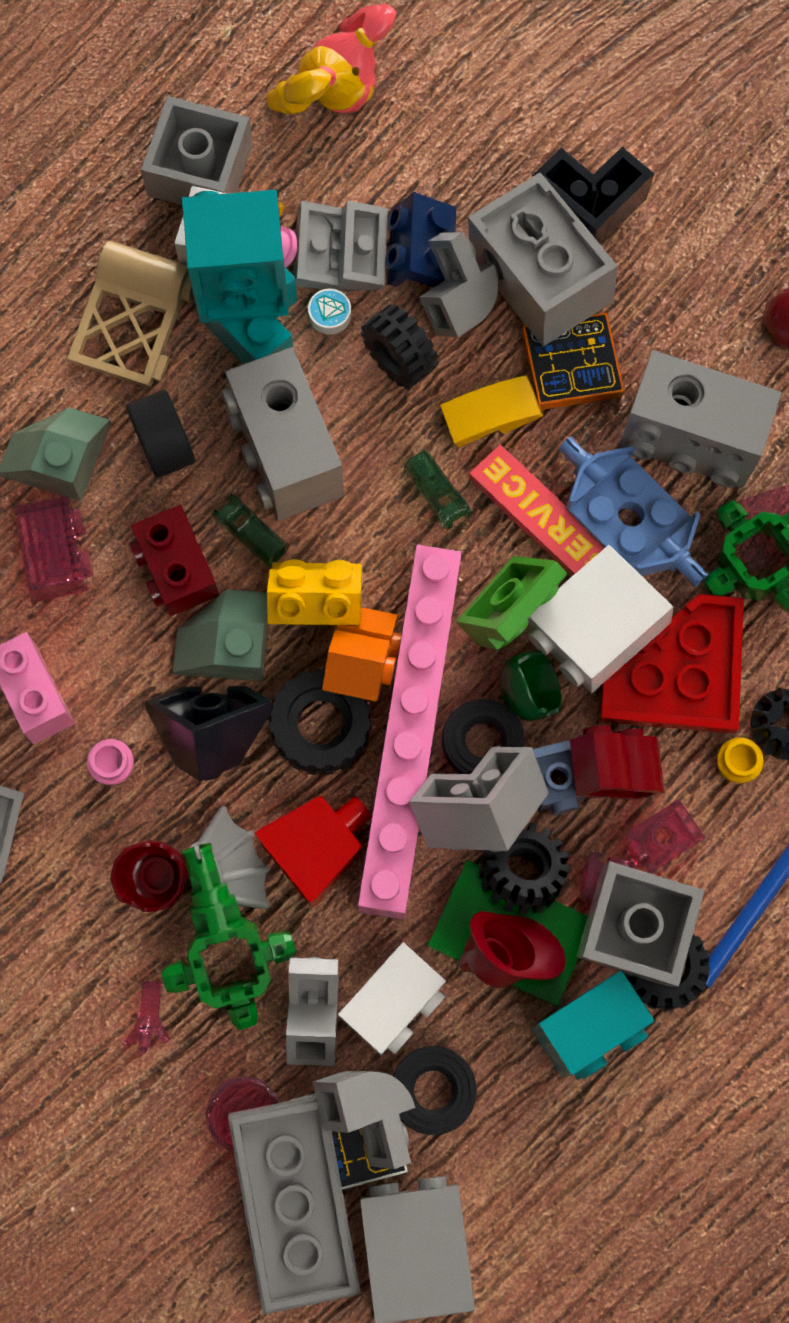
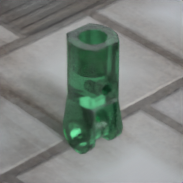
(435, 485)
(253, 533)

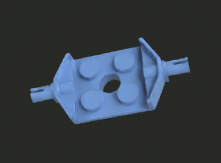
(618, 482)

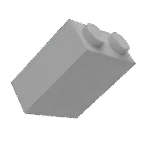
(416, 1251)

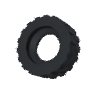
(310, 756)

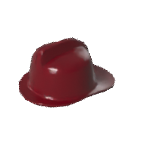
(510, 949)

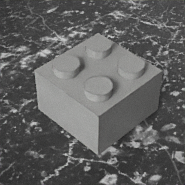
(196, 149)
(640, 924)

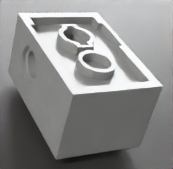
(543, 259)
(700, 420)
(283, 434)

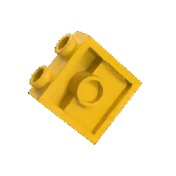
(314, 593)

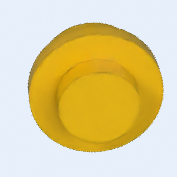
(739, 760)

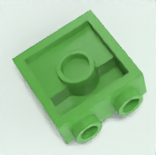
(509, 600)

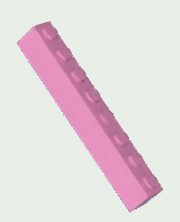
(409, 732)

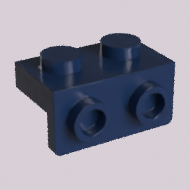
(411, 227)

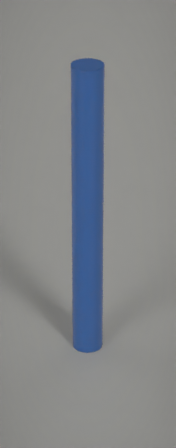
(748, 917)

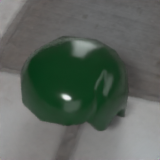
(530, 686)

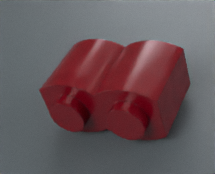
(616, 764)

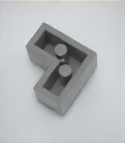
(481, 807)

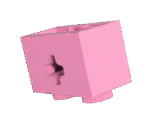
(31, 690)

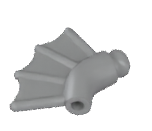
(236, 860)

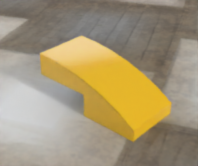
(491, 409)

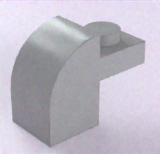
(468, 287)
(312, 1011)
(371, 1103)

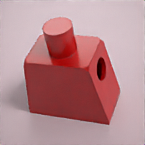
(315, 844)

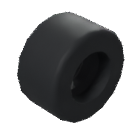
(160, 433)

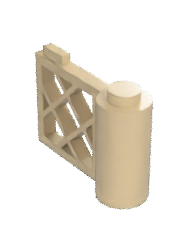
(142, 280)

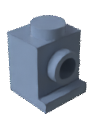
(563, 797)

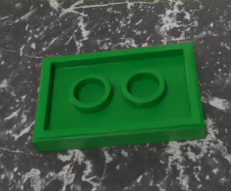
(470, 898)

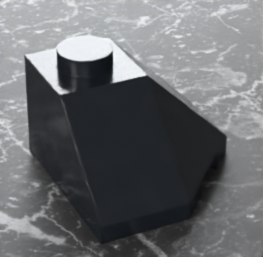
(208, 729)

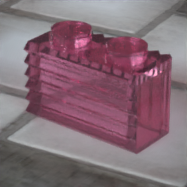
(52, 548)

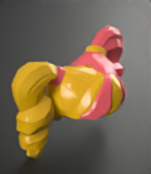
(327, 68)

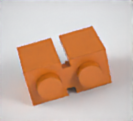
(363, 656)

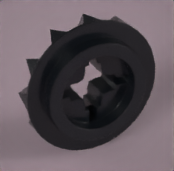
(766, 713)

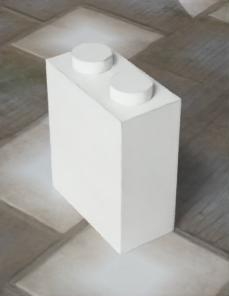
(599, 620)

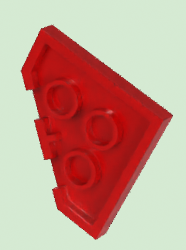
(685, 673)

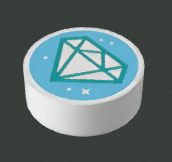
(329, 311)

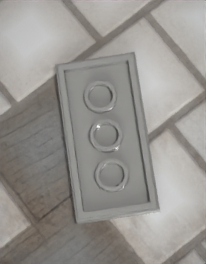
(293, 1205)

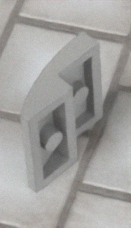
(341, 246)

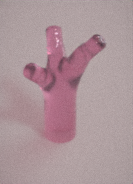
(148, 1018)

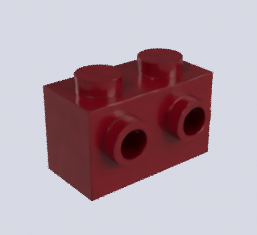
(174, 560)

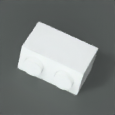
(393, 999)

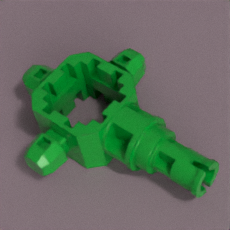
(733, 572)
(215, 921)

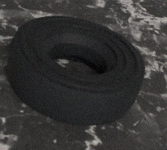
(473, 713)
(463, 1089)

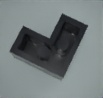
(601, 198)

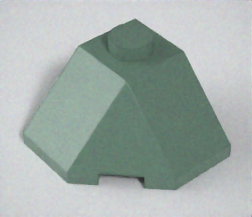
(56, 452)
(225, 638)

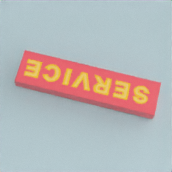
(535, 510)

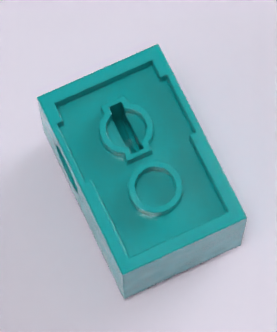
(235, 255)

